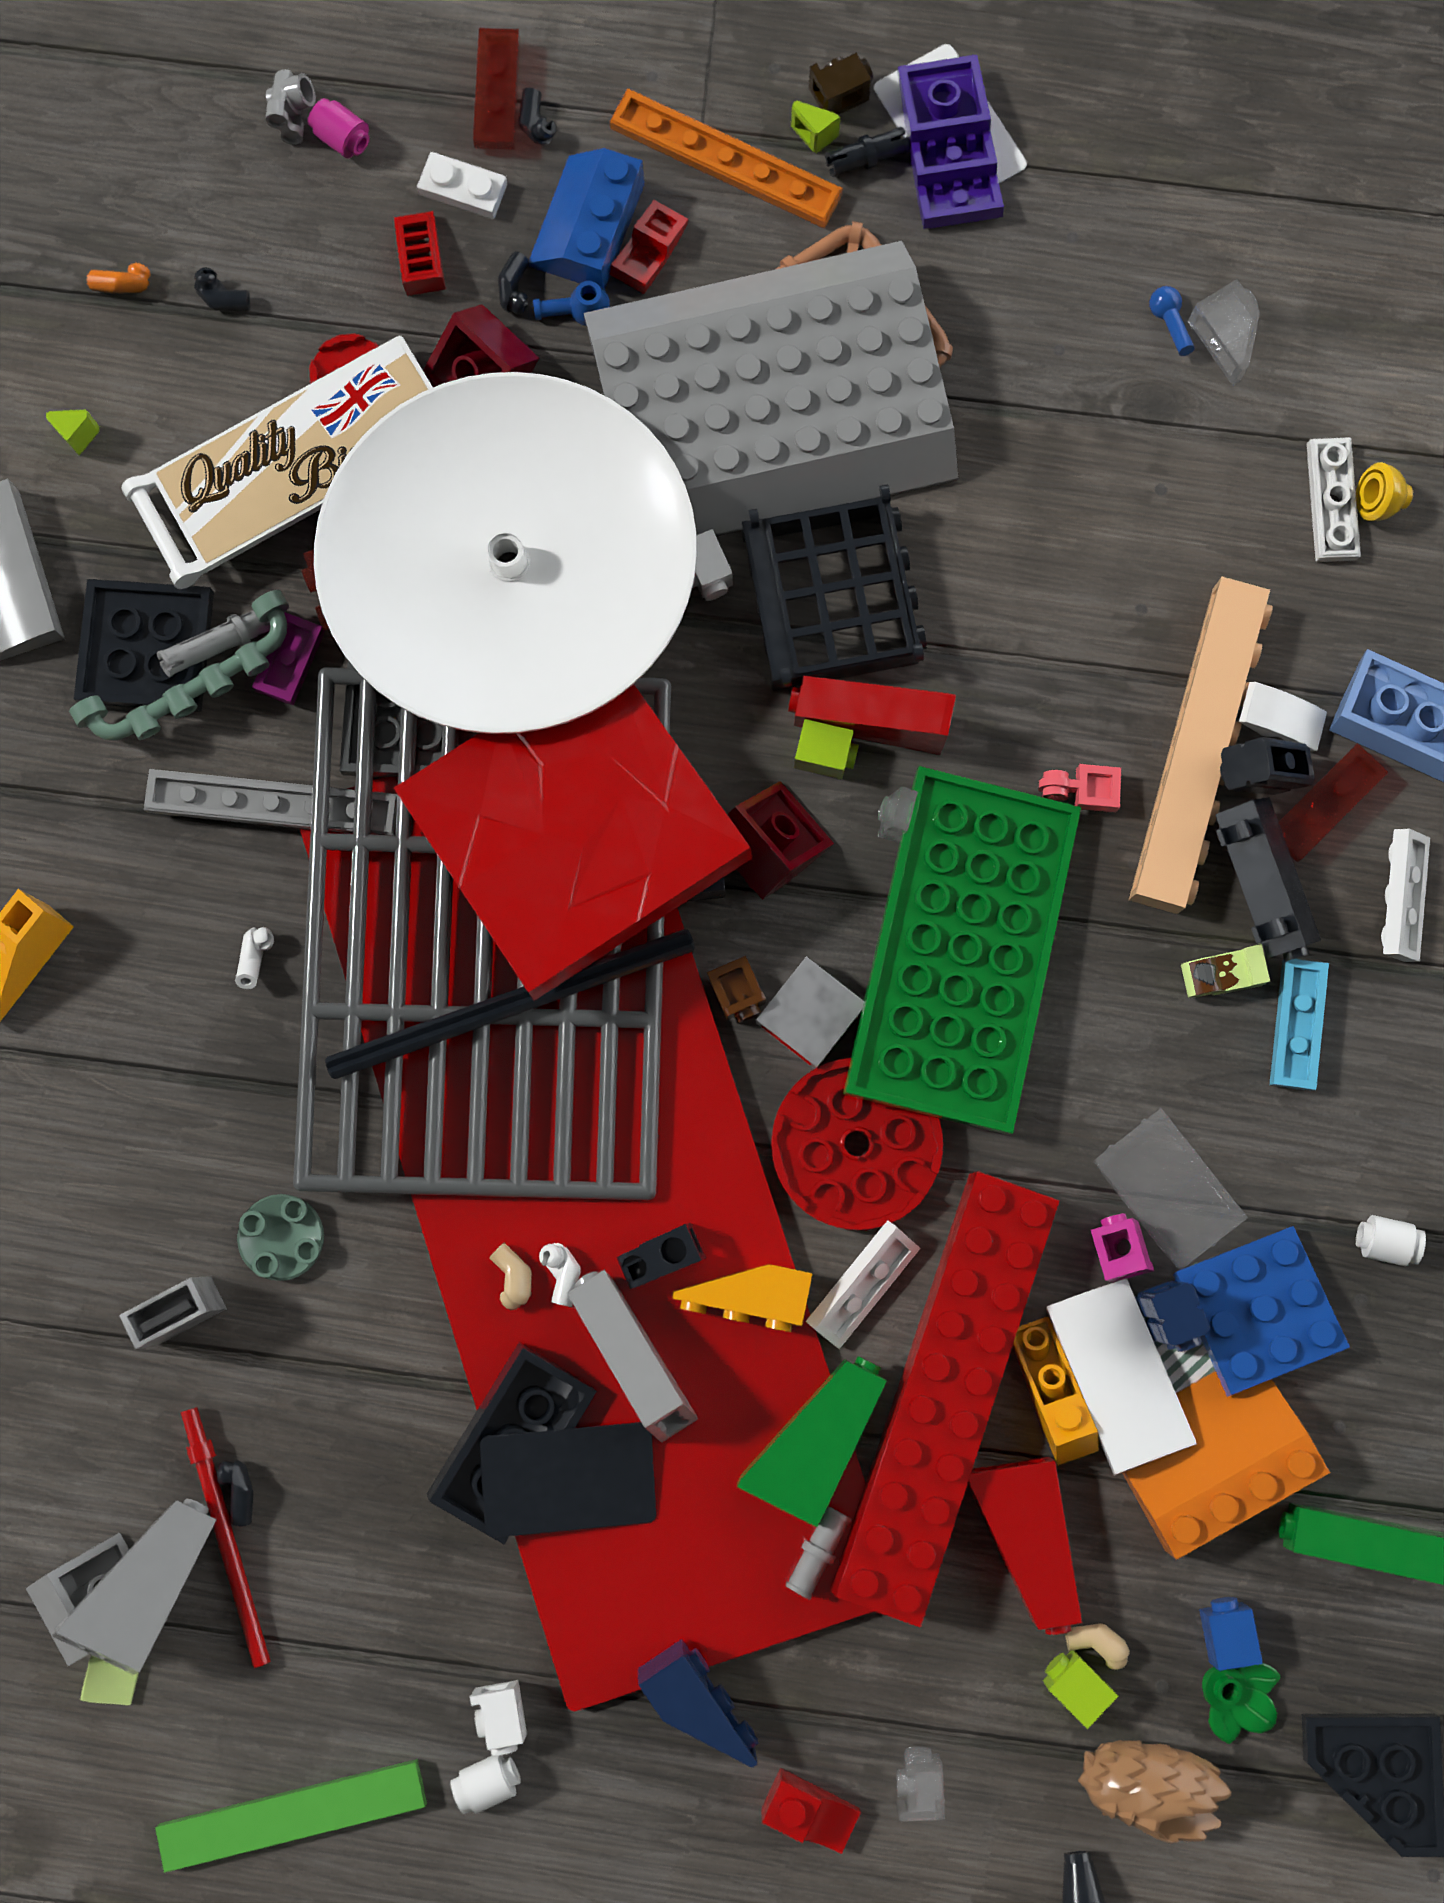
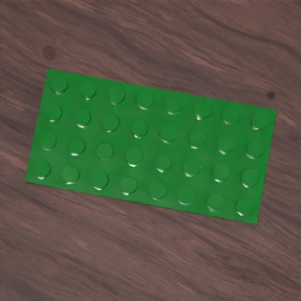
(963, 952)

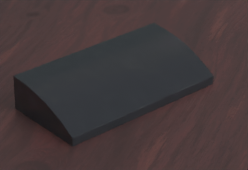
(525, 1398)

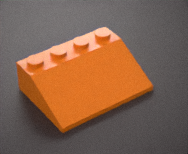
(1244, 1461)

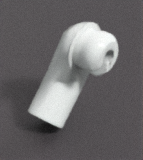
(251, 956)
(563, 1268)

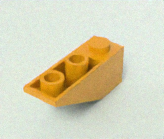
(27, 940)
(762, 1292)
(1055, 1392)

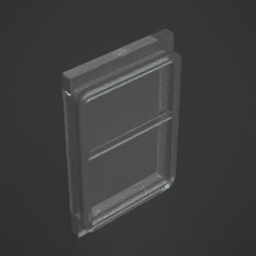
(1170, 1189)

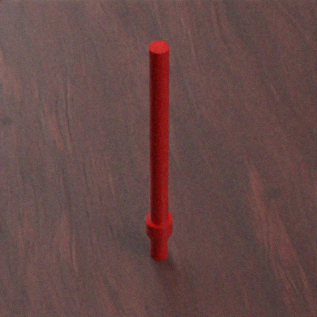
(201, 1454)

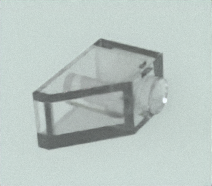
(1228, 328)

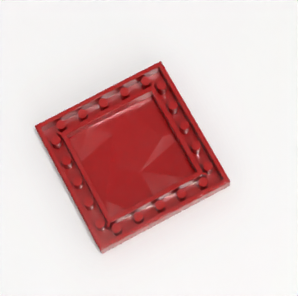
(573, 834)

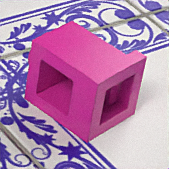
(1117, 1266)

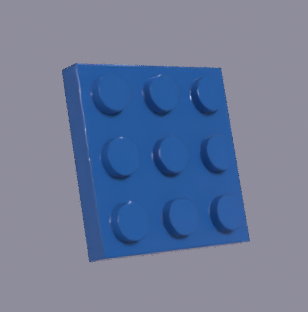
(1263, 1311)

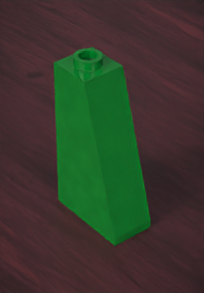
(813, 1449)
(1364, 1542)

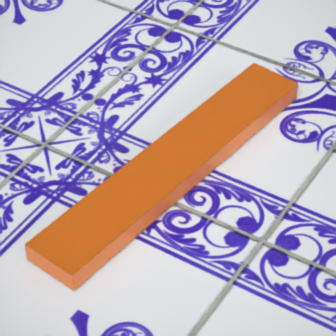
(726, 158)

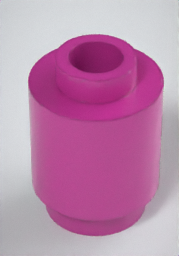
(339, 128)

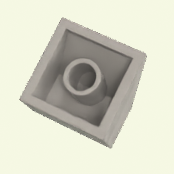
(68, 1585)

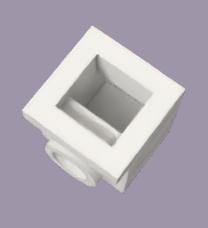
(712, 569)
(500, 1716)

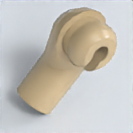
(517, 1277)
(1101, 1639)

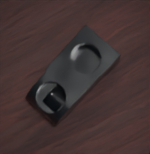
(661, 1256)

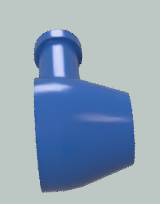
(575, 304)

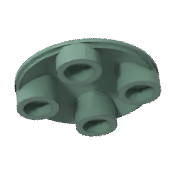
(280, 1237)

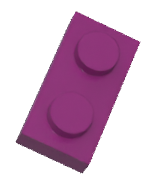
(290, 661)

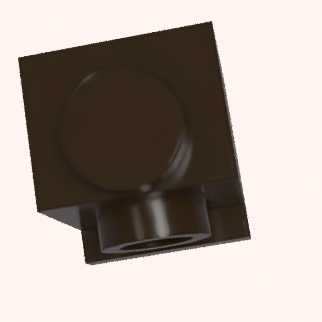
(841, 83)

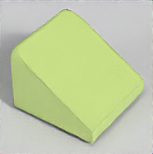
(108, 1684)

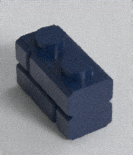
(1173, 1315)

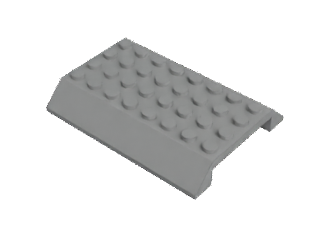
(786, 385)

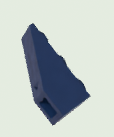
(689, 1702)

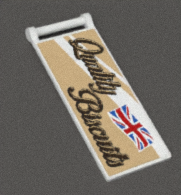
(273, 463)

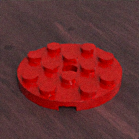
(847, 1188)

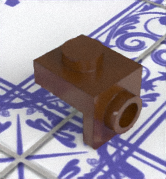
(737, 990)

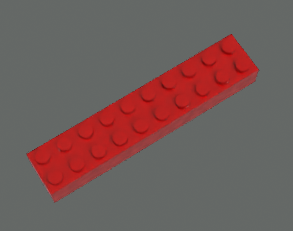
(944, 1399)

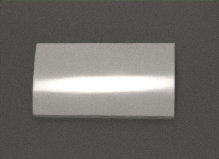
(26, 602)

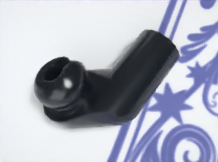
(216, 295)

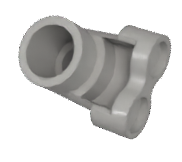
(285, 104)

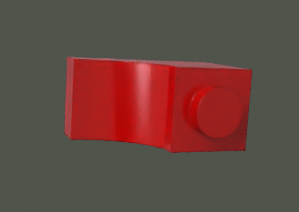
(808, 1812)

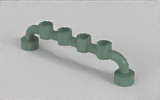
(181, 697)

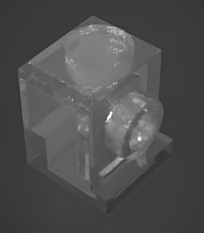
(920, 1785)

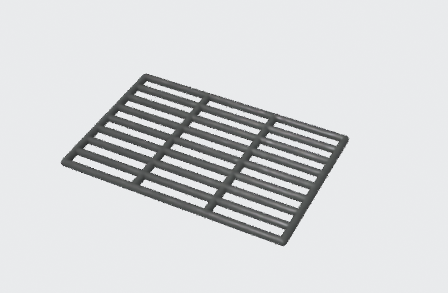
(397, 1013)

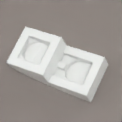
(1282, 715)

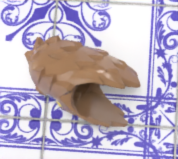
(1155, 1789)

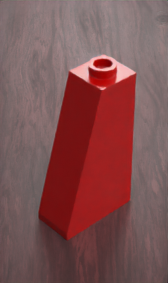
(876, 712)
(1030, 1531)

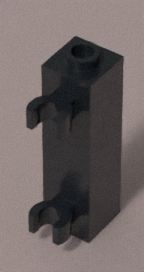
(1268, 879)

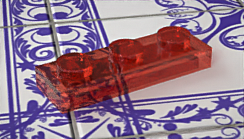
(496, 88)
(1329, 800)

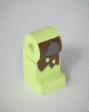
(1226, 972)

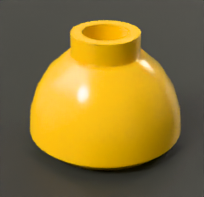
(1382, 492)

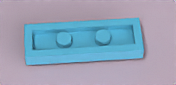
(1299, 1024)

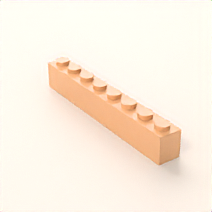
(1202, 730)

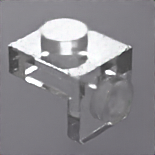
(896, 814)

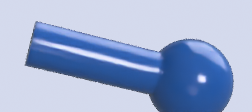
(1166, 304)

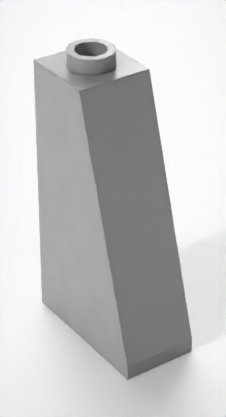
(631, 1356)
(133, 1600)

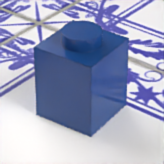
(1230, 1634)

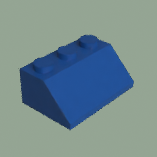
(589, 216)

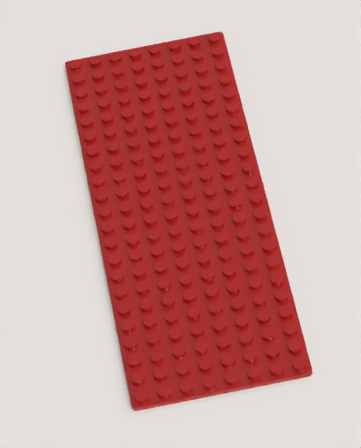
(714, 1553)

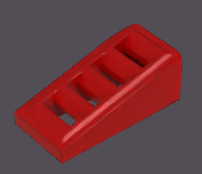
(424, 280)

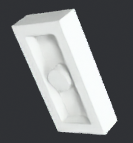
(462, 185)

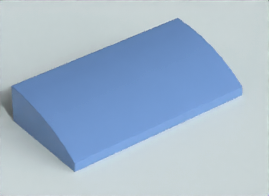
(1394, 713)

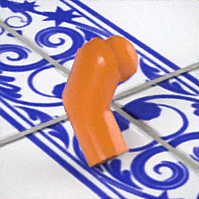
(120, 282)

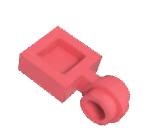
(1094, 787)

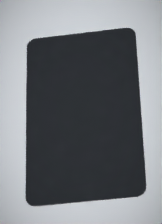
(567, 1479)

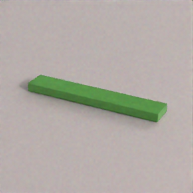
(291, 1815)

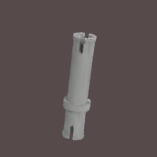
(236, 631)

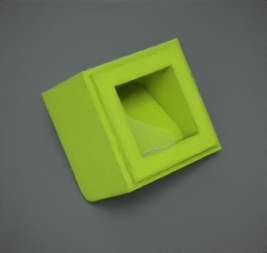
(814, 125)

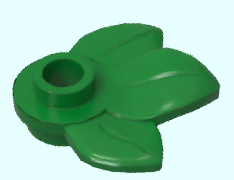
(1244, 1702)

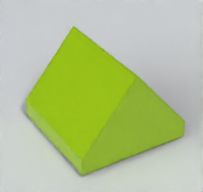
(75, 427)

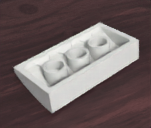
(1121, 1376)

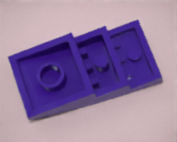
(950, 141)

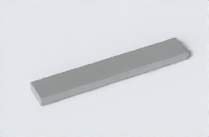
(259, 802)

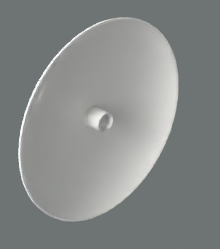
(490, 471)

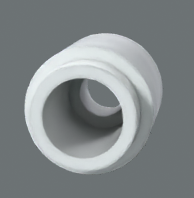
(1390, 1241)
(485, 1784)

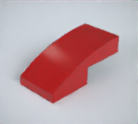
(650, 246)

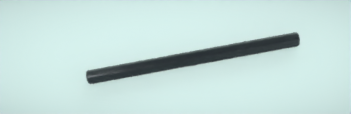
(506, 1005)

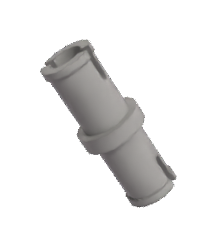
(818, 1552)

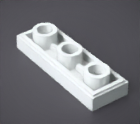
(1333, 522)

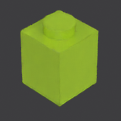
(825, 749)
(1078, 1687)

